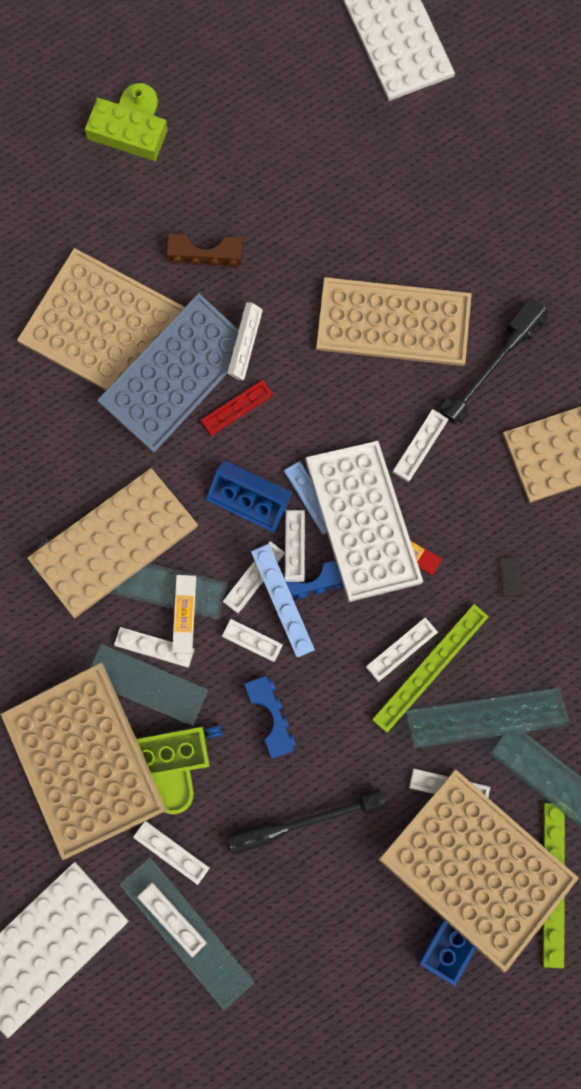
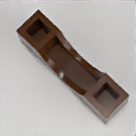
(226, 253)

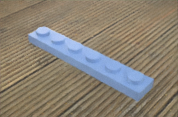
(282, 600)

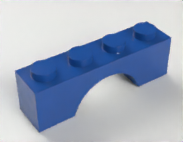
(328, 579)
(261, 693)

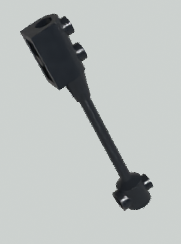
(520, 329)
(265, 834)

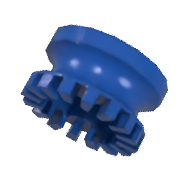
(214, 732)

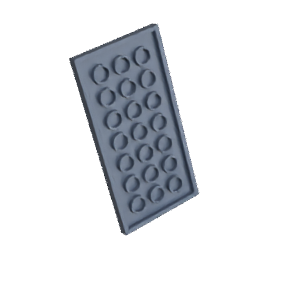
(173, 374)

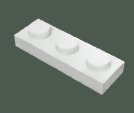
(252, 640)

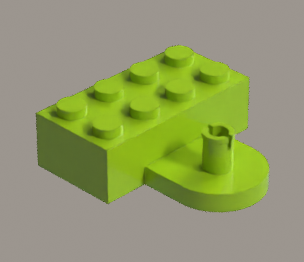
(130, 123)
(170, 762)

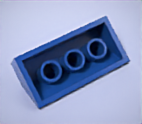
(248, 496)
(447, 953)

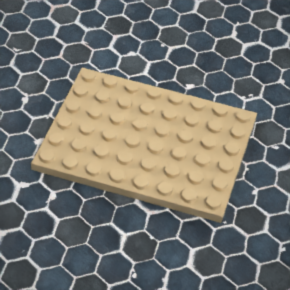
(96, 320)
(83, 761)
(479, 870)

